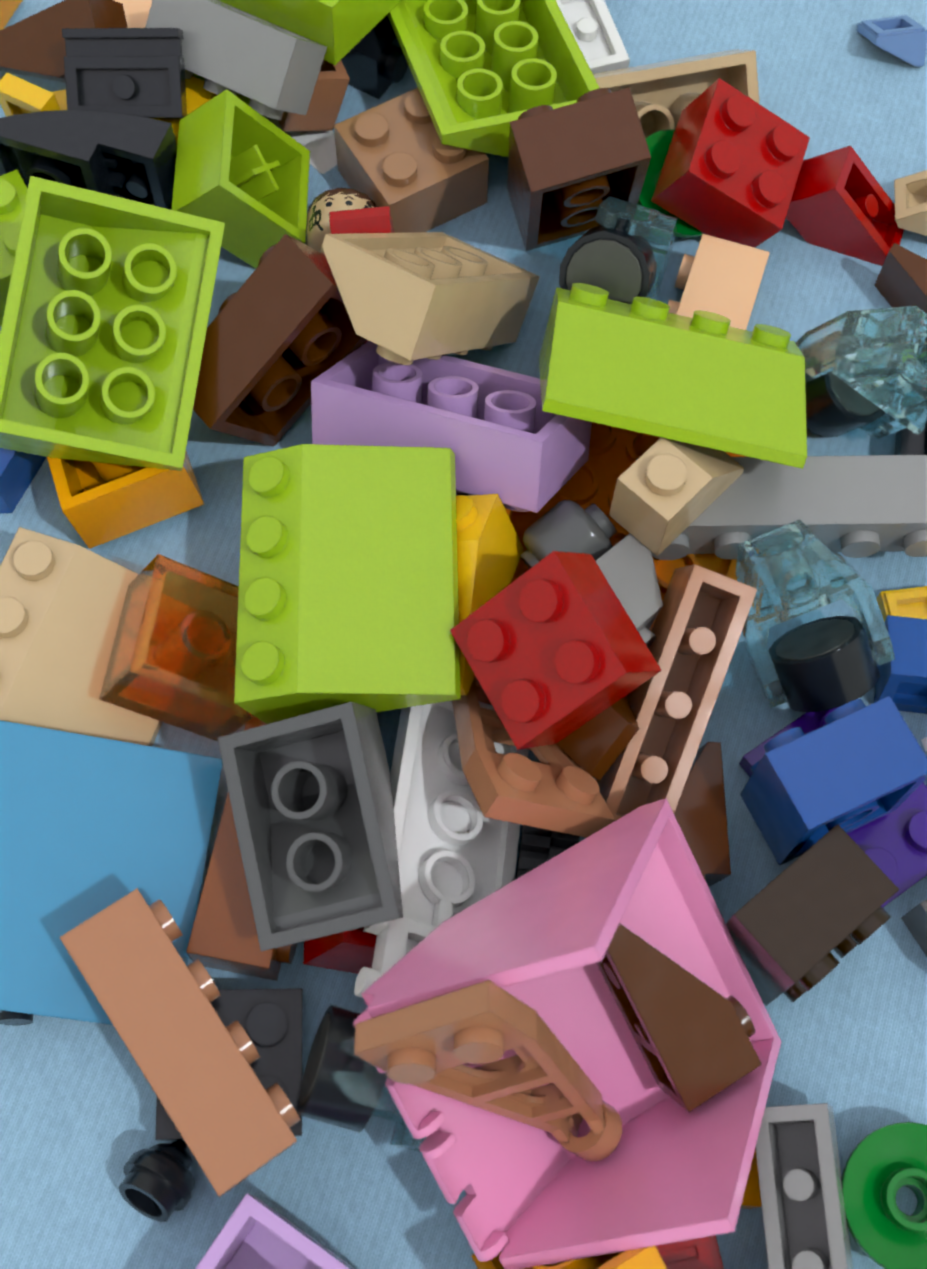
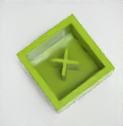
(243, 174)

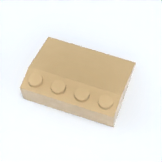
(58, 637)

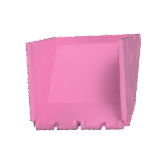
(541, 942)

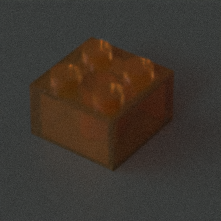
(177, 650)

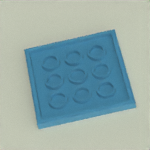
(79, 833)

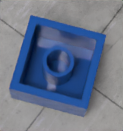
(833, 776)

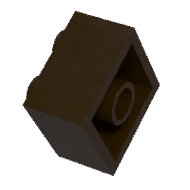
(813, 907)

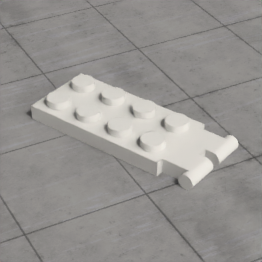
(443, 840)

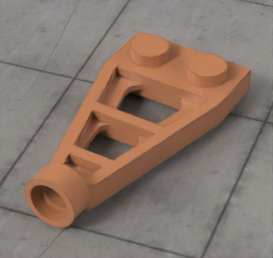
(518, 790)
(476, 1026)

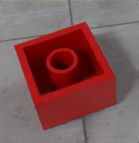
(731, 167)
(554, 649)

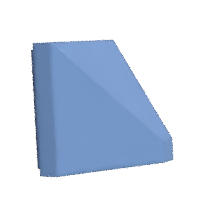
(897, 36)

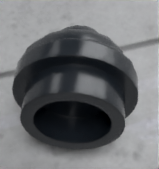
(158, 1180)

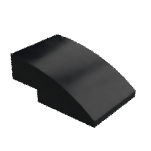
(93, 151)

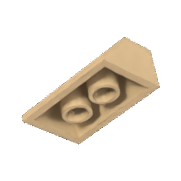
(670, 86)

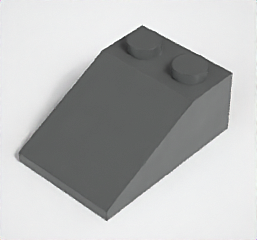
(314, 823)

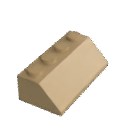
(427, 293)

